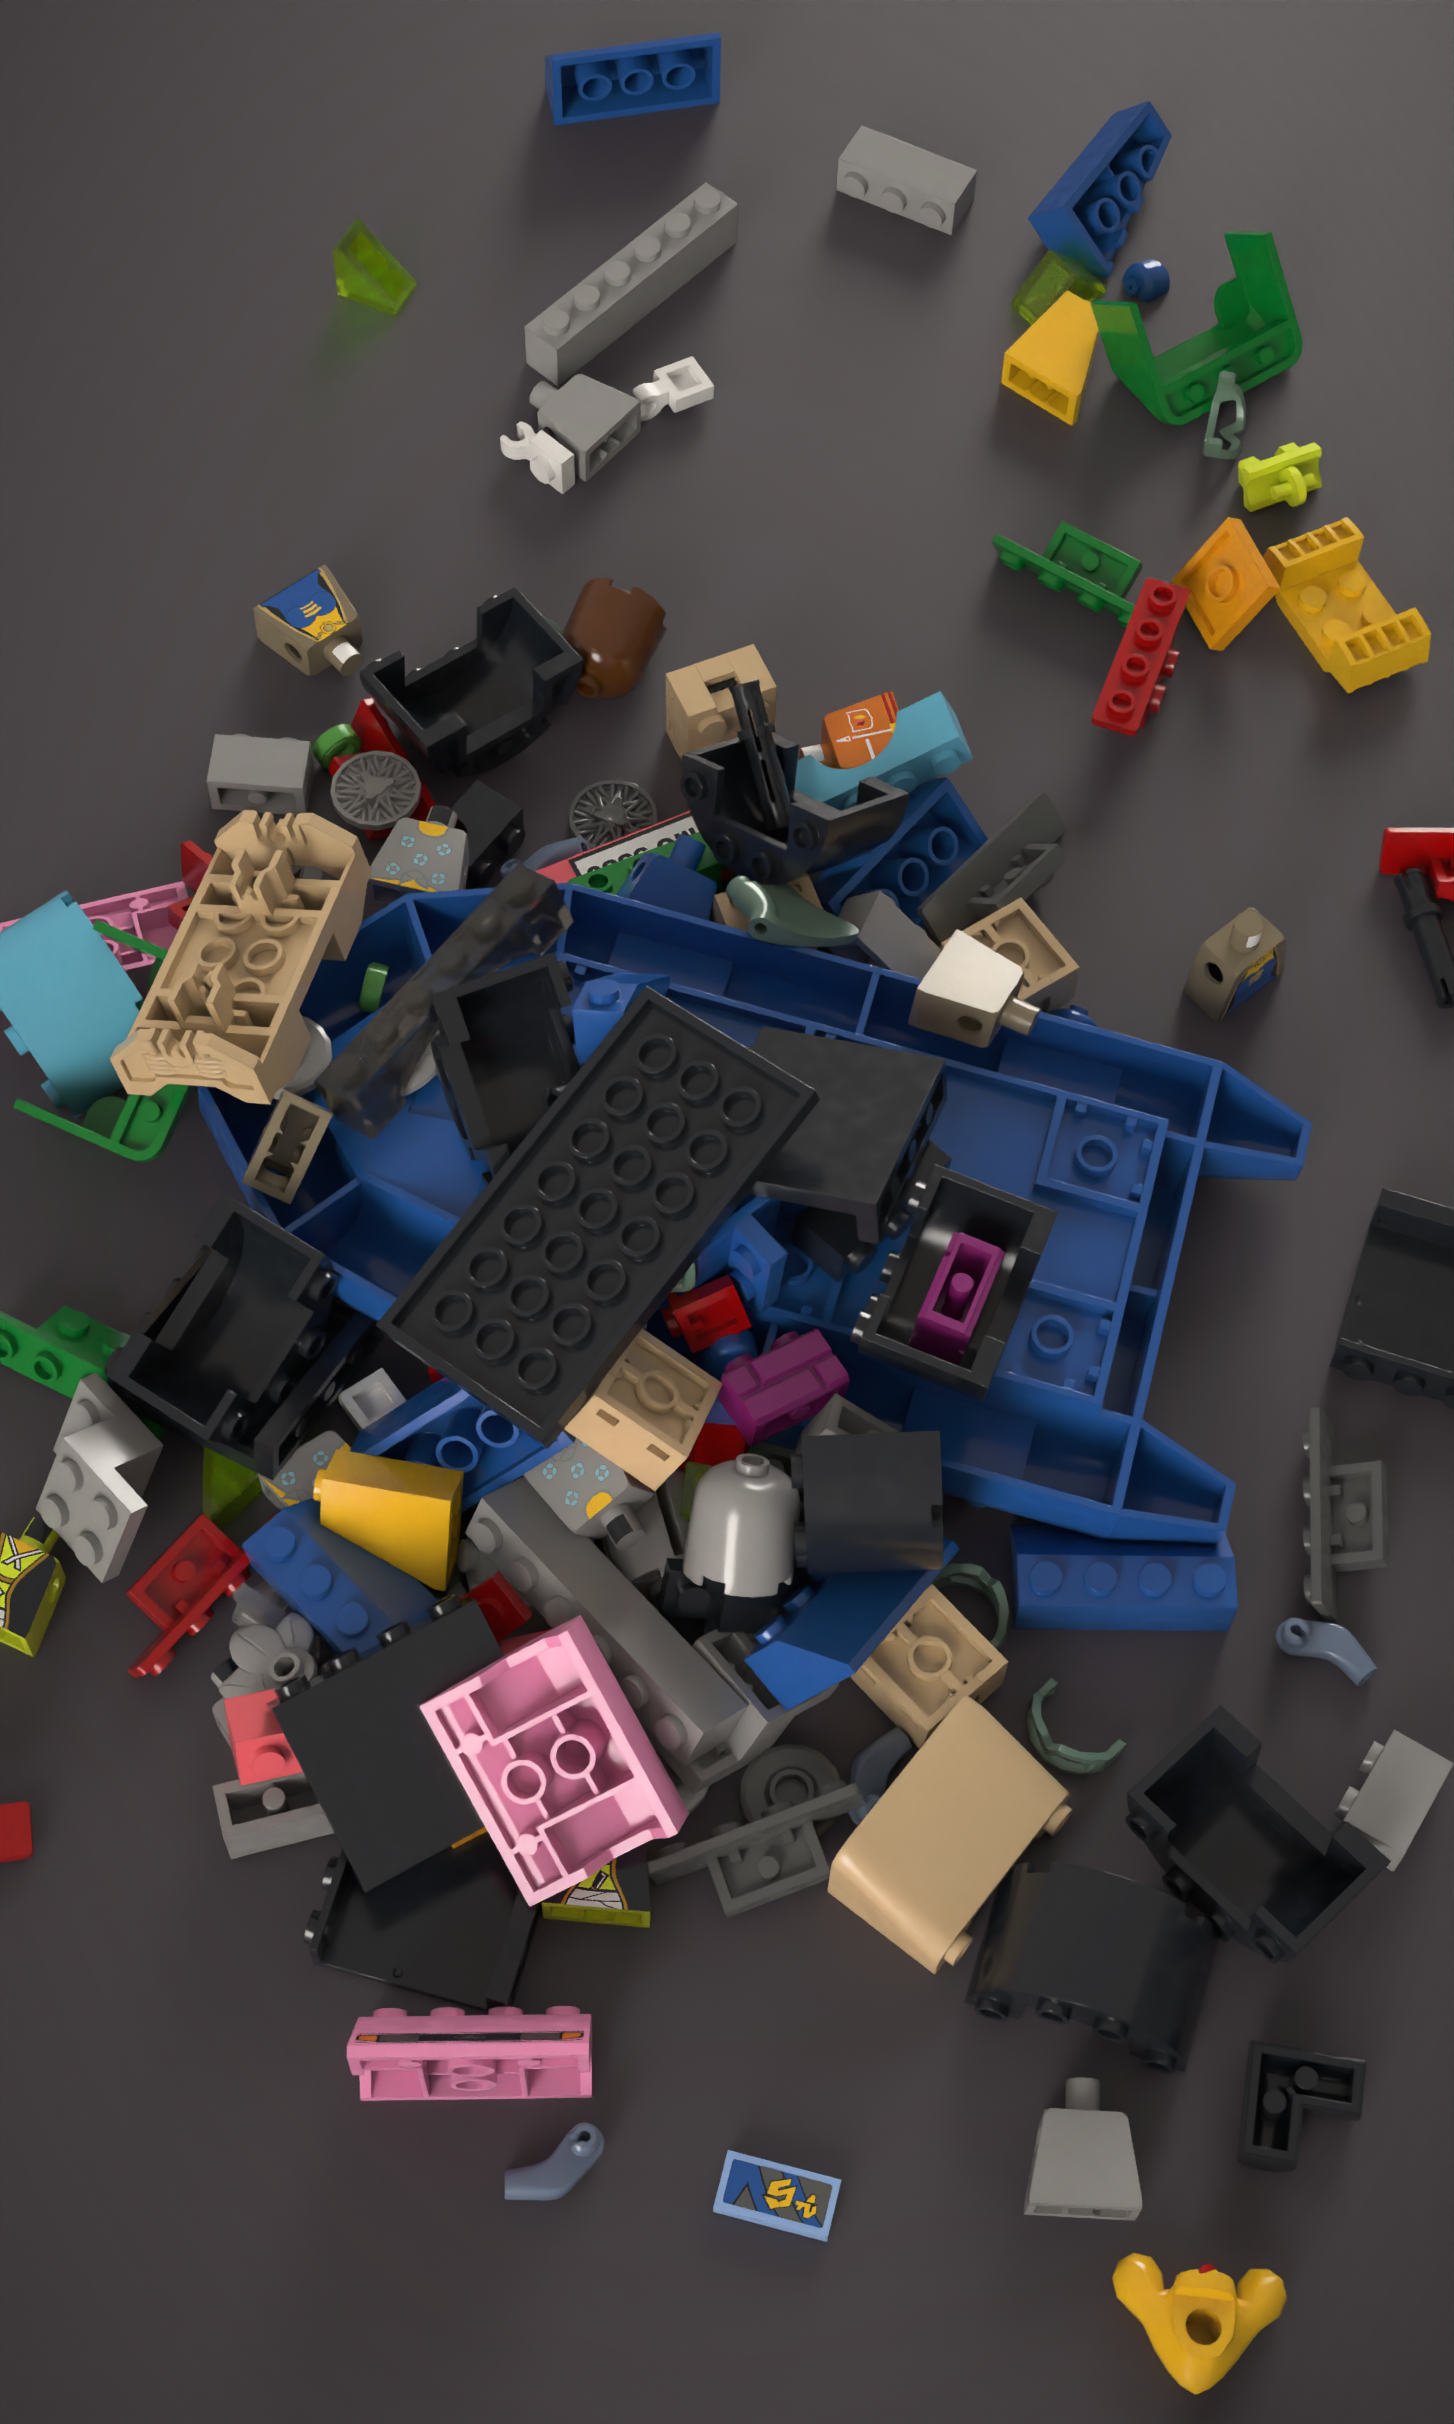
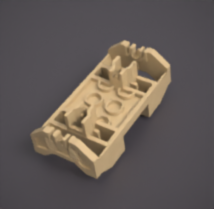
(246, 958)

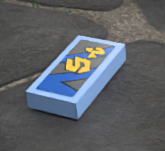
(777, 2195)

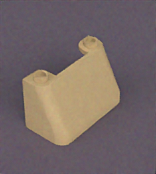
(947, 1835)

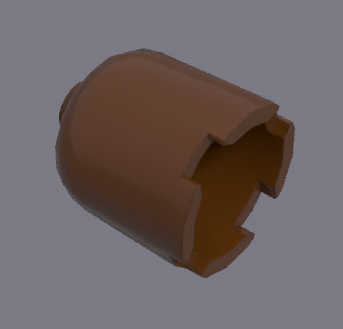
(614, 636)

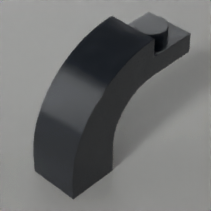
(731, 1613)

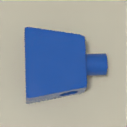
(672, 880)

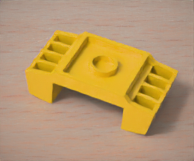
(1341, 608)

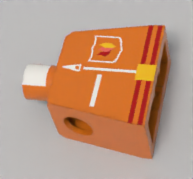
(855, 733)

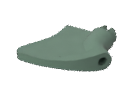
(785, 918)

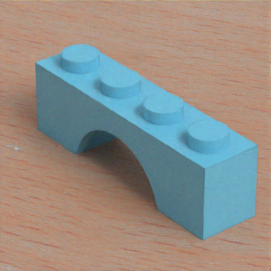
(923, 746)

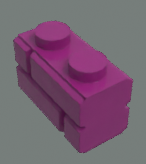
(956, 1298)
(781, 1385)

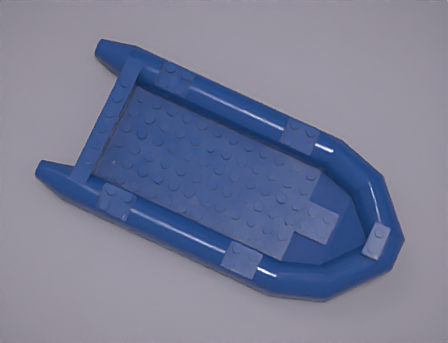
(1059, 1117)

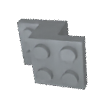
(99, 1478)
(759, 1724)

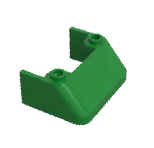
(1253, 337)
(143, 1123)

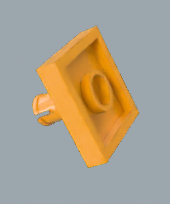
(1226, 584)

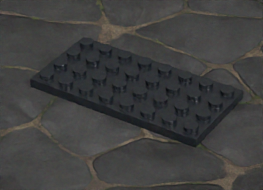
(597, 1215)

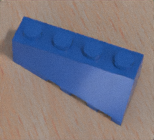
(1102, 189)

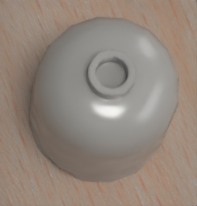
(743, 1527)

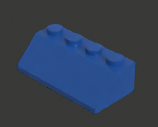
(633, 78)
(919, 857)
(458, 1433)
(333, 1581)
(1103, 1584)
(833, 1628)

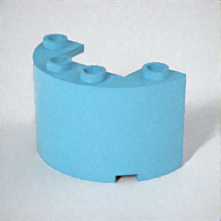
(66, 1001)

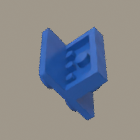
(747, 1253)

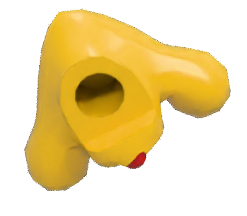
(1201, 2320)

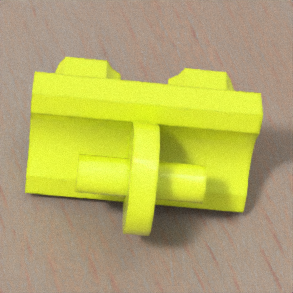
(1280, 478)

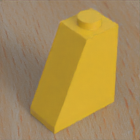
(1055, 358)
(395, 1511)

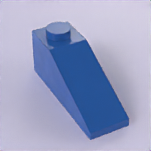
(604, 1003)

